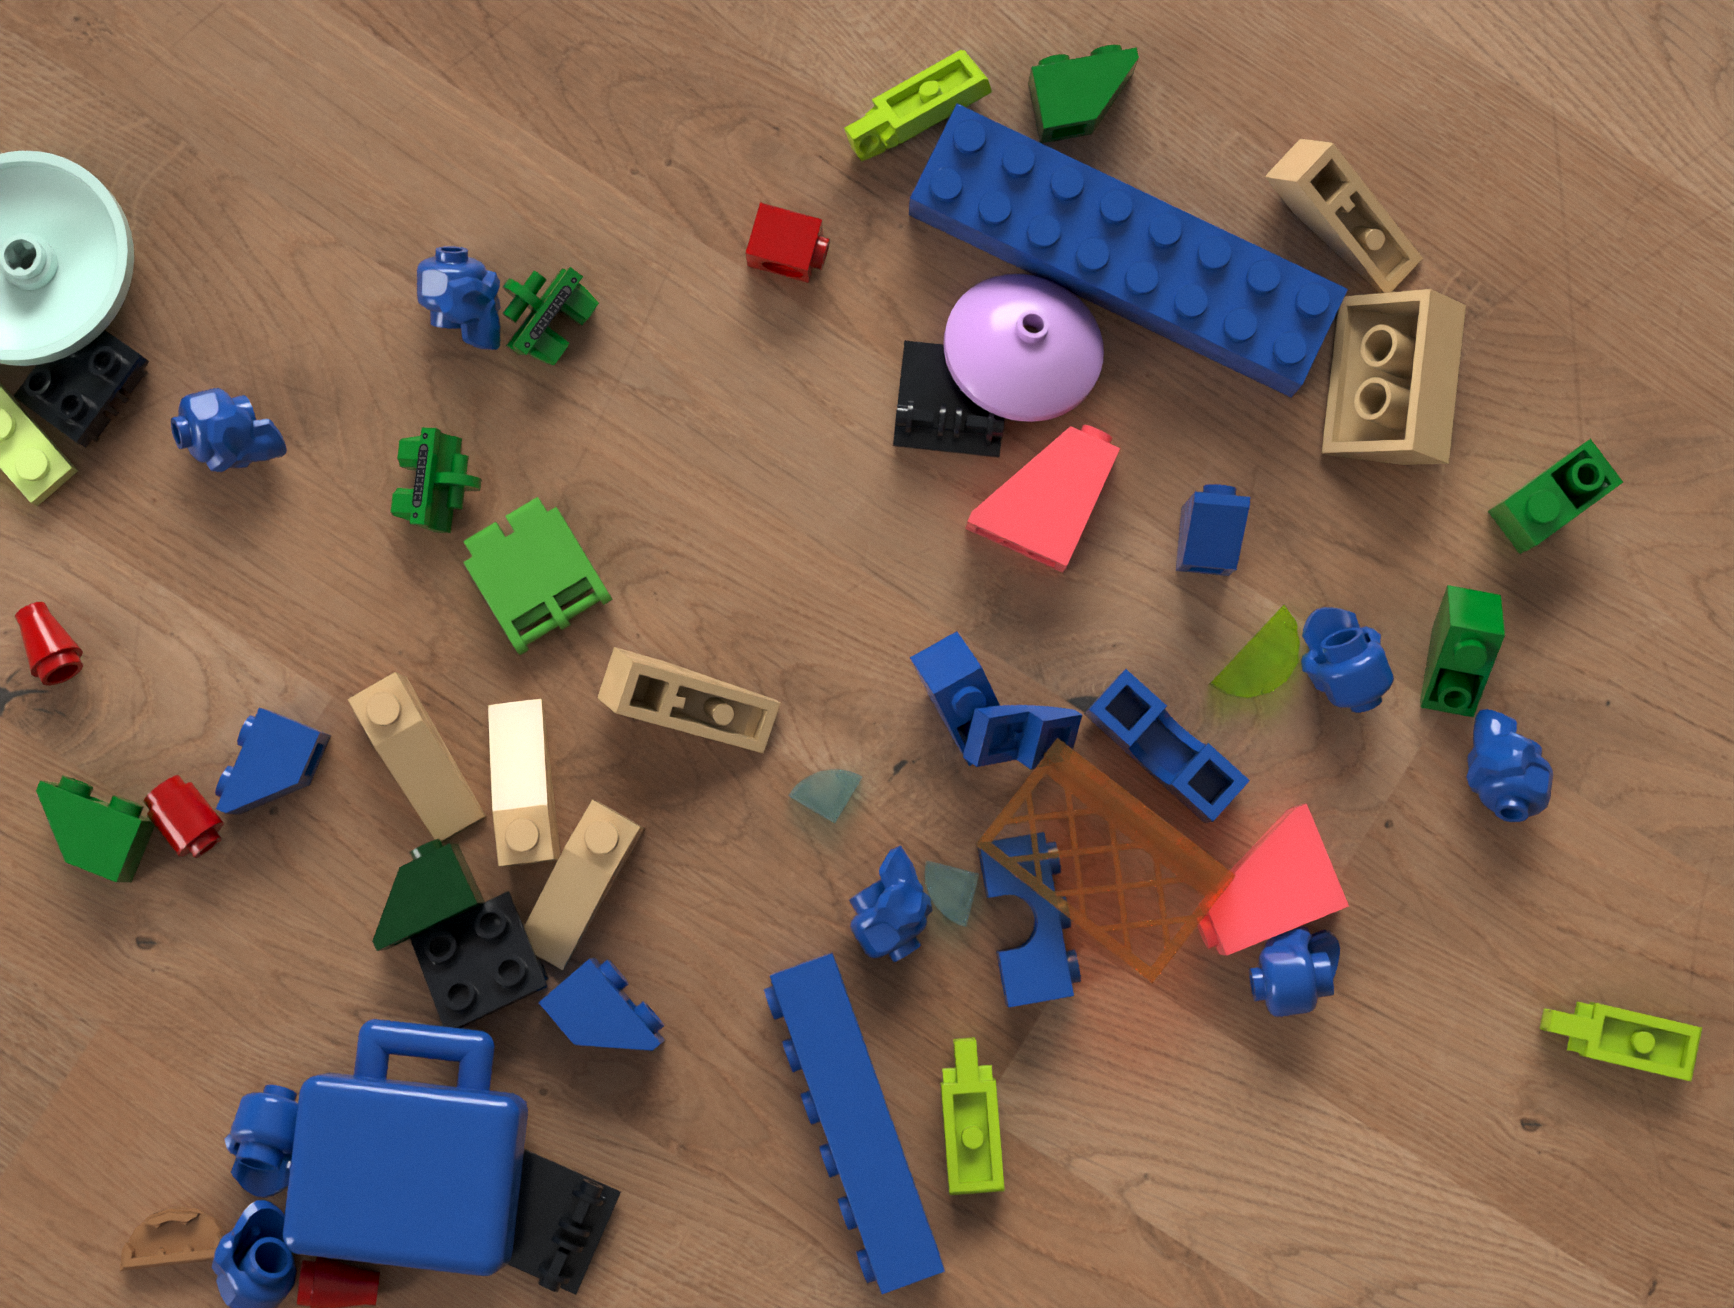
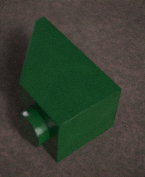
(426, 893)

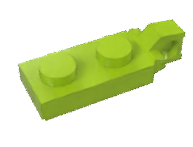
(917, 104)
(1627, 1038)
(971, 1123)

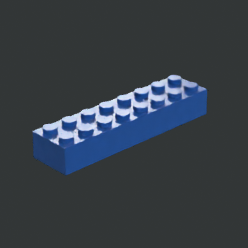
(1126, 251)

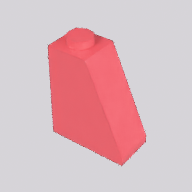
(1049, 499)
(1276, 887)

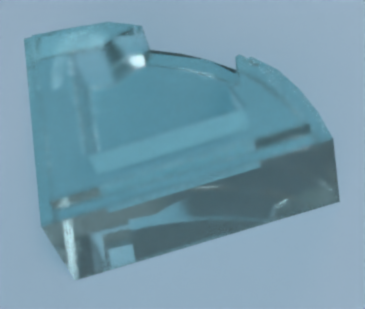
(826, 792)
(951, 890)

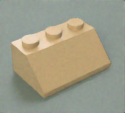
(1394, 377)

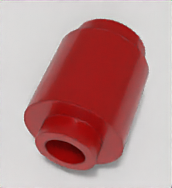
(183, 817)

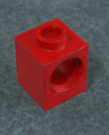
(786, 243)

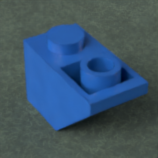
(1212, 531)
(954, 684)
(273, 762)
(599, 1013)

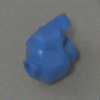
(461, 296)
(224, 431)
(1345, 659)
(1507, 768)
(891, 910)
(1295, 971)
(263, 1140)
(253, 1260)

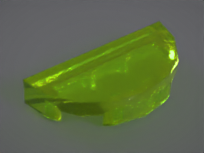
(1264, 660)

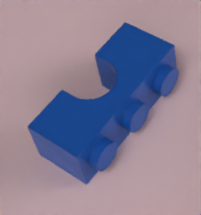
(1165, 749)
(1041, 965)

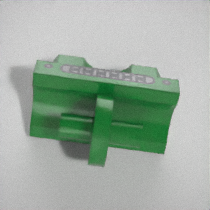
(562, 295)
(438, 480)

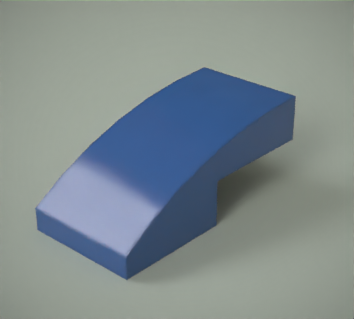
(1018, 733)

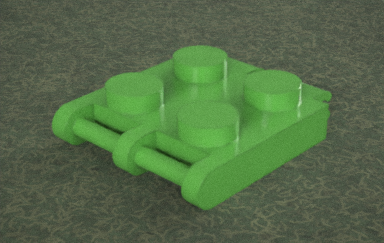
(533, 573)

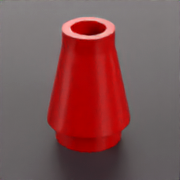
(48, 646)
(336, 1285)

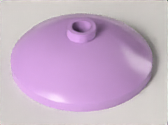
(1017, 370)

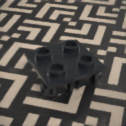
(82, 385)
(937, 412)
(479, 962)
(558, 1222)

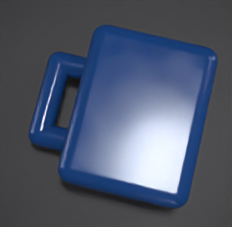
(404, 1164)

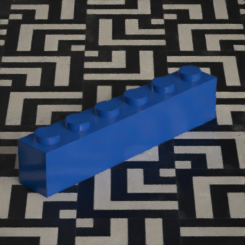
(856, 1122)

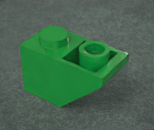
(1077, 93)
(1555, 496)
(1462, 650)
(95, 833)

